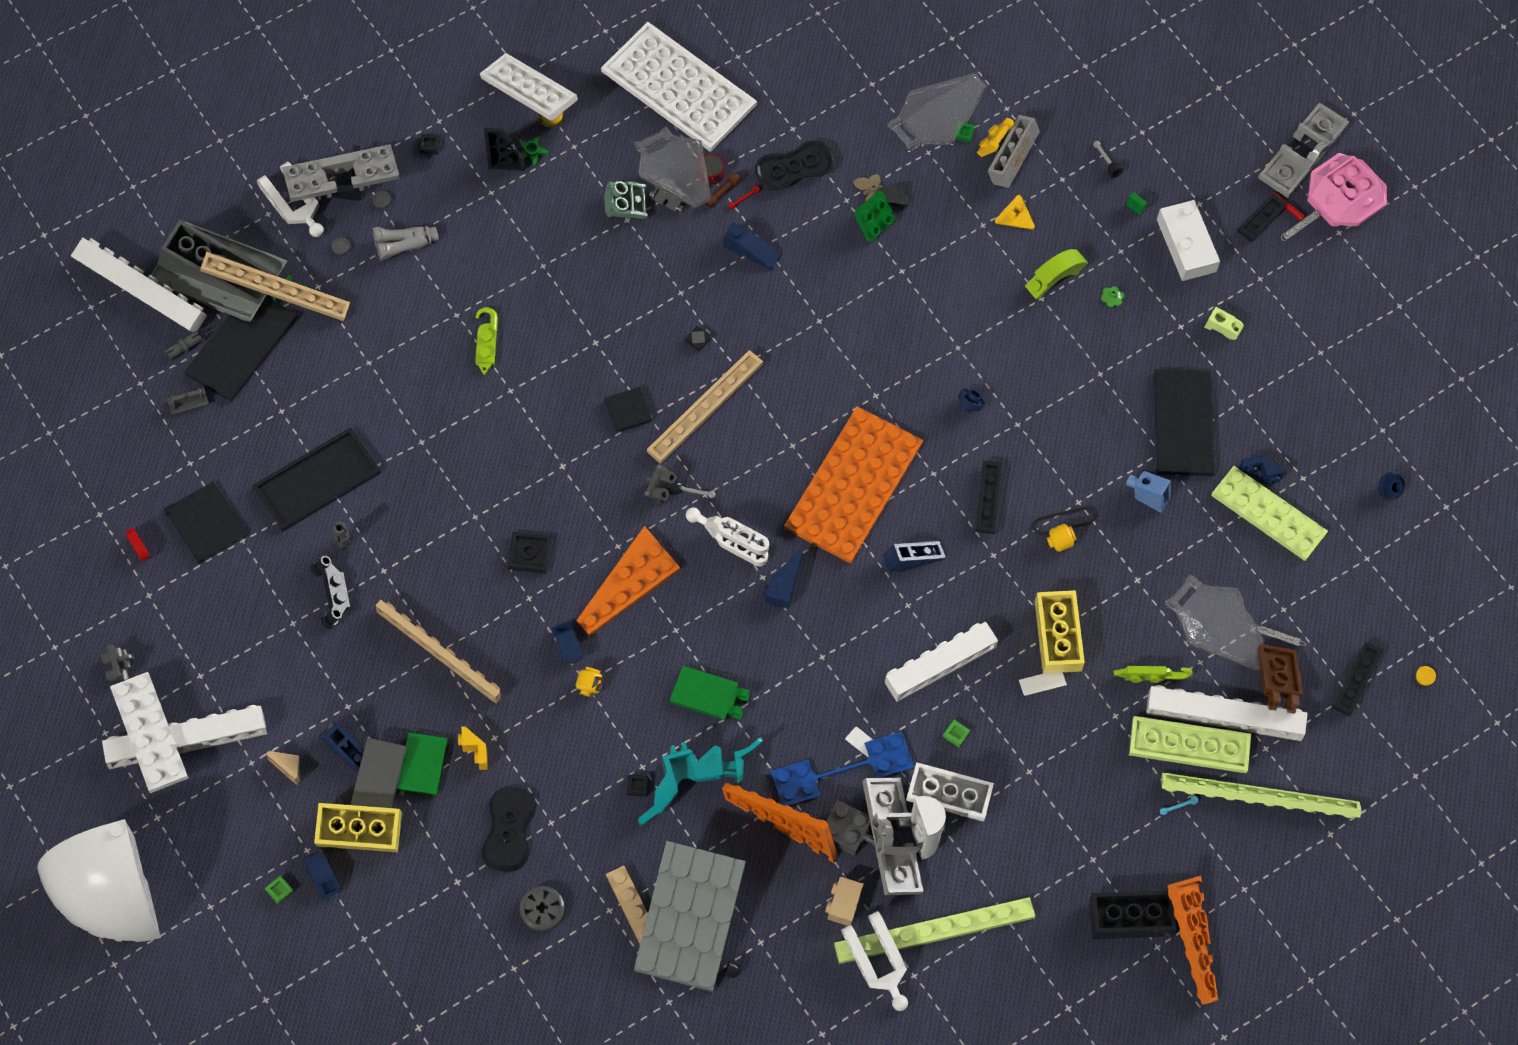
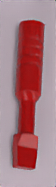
(1290, 208)

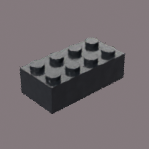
(1131, 915)

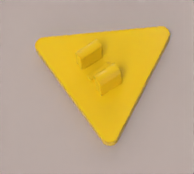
(1016, 215)

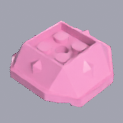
(1342, 204)

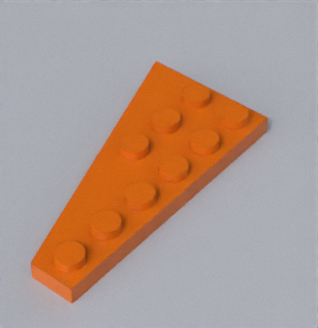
(634, 576)
(790, 822)
(1195, 934)

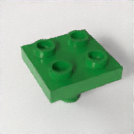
(874, 216)

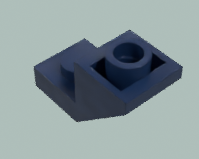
(1269, 471)
(567, 643)
(322, 874)

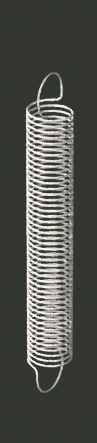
(1299, 224)
(1274, 636)

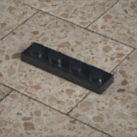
(988, 497)
(1357, 679)

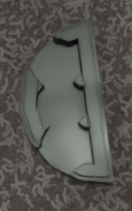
(894, 196)

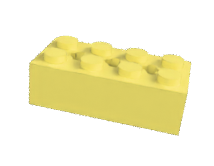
(1069, 636)
(350, 817)

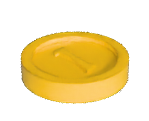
(1425, 675)

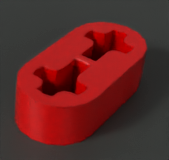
(137, 544)

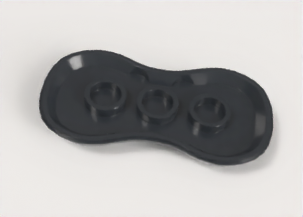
(807, 160)
(507, 844)

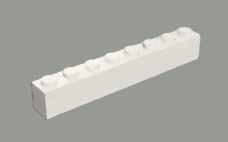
(140, 286)
(1225, 713)
(195, 734)

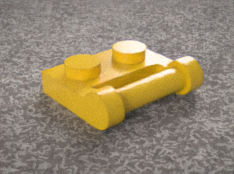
(996, 133)

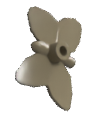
(870, 185)

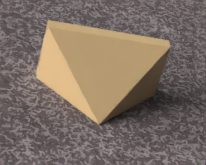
(287, 764)

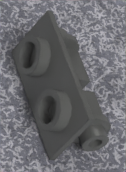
(660, 196)
(187, 401)

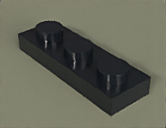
(1261, 218)

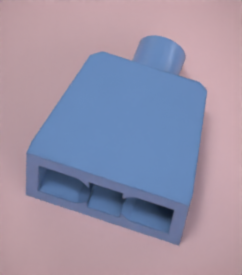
(1151, 490)

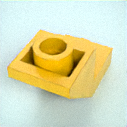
(472, 743)

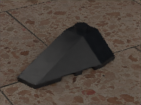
(501, 151)

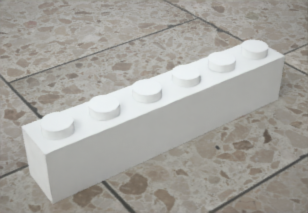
(941, 661)

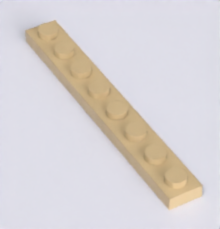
(274, 286)
(704, 407)
(433, 646)

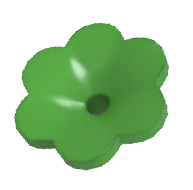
(1112, 296)

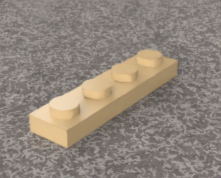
(628, 900)

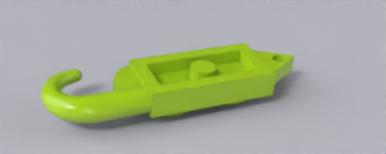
(486, 341)
(1152, 673)

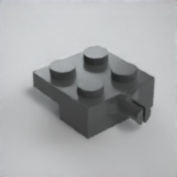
(849, 827)

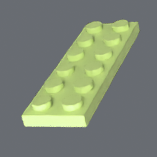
(1269, 513)
(1190, 744)

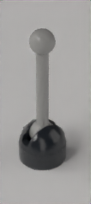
(1114, 169)
(677, 488)

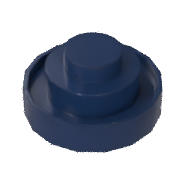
(971, 400)
(1391, 486)

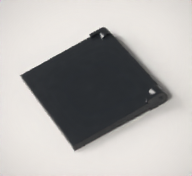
(206, 522)

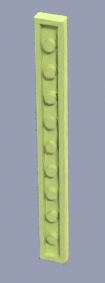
(1254, 794)
(943, 928)

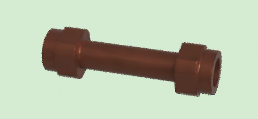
(732, 181)

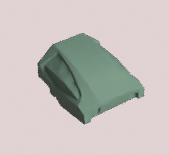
(625, 200)

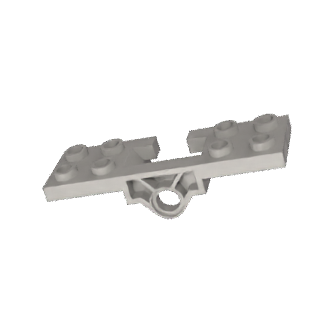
(370, 168)
(1290, 168)
(896, 864)

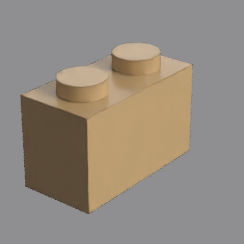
(845, 901)

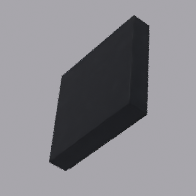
(628, 409)
(529, 552)

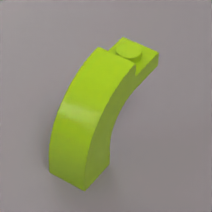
(1064, 264)

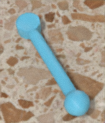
(1194, 800)

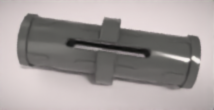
(183, 345)
(341, 535)

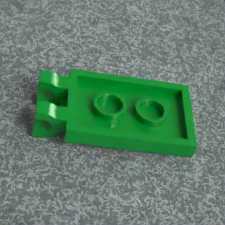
(708, 694)

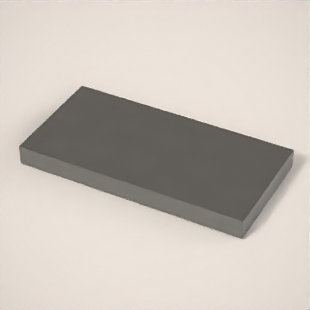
(378, 774)

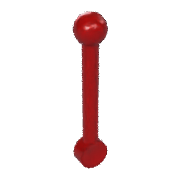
(755, 190)

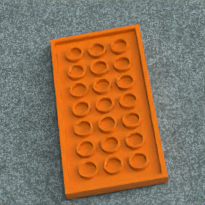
(853, 484)

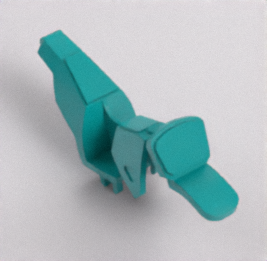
(685, 766)

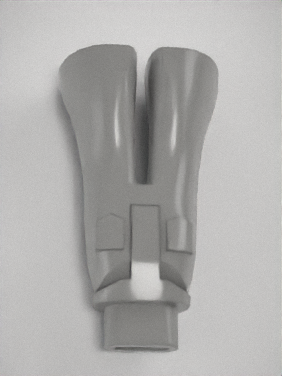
(397, 241)

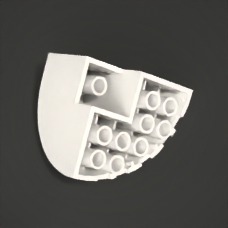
(101, 884)

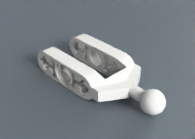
(301, 215)
(715, 527)
(889, 981)

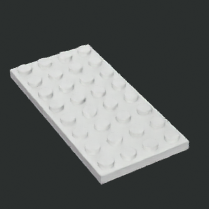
(679, 86)

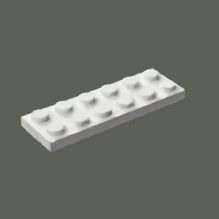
(528, 86)
(149, 732)

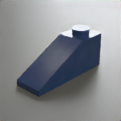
(750, 246)
(912, 555)
(782, 583)
(343, 745)

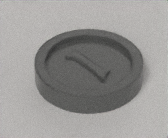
(382, 199)
(341, 246)

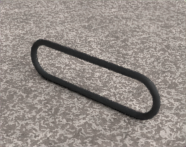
(1065, 512)

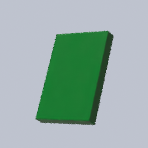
(422, 764)

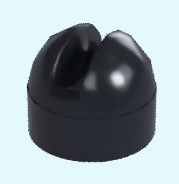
(732, 969)

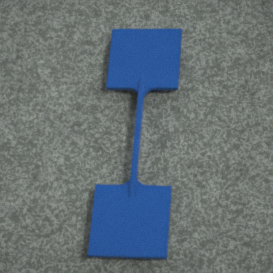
(798, 782)

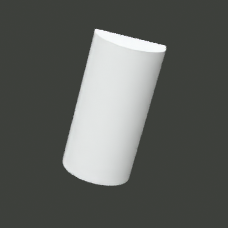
(954, 791)
(927, 824)

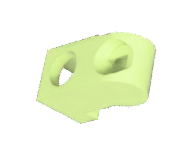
(1224, 323)

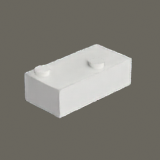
(1188, 240)

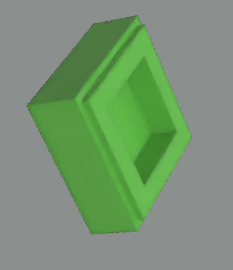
(956, 733)
(279, 890)

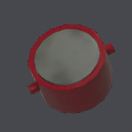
(715, 168)

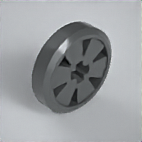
(551, 916)

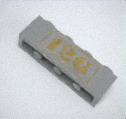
(1013, 151)

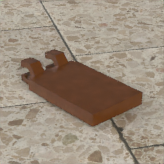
(1280, 676)

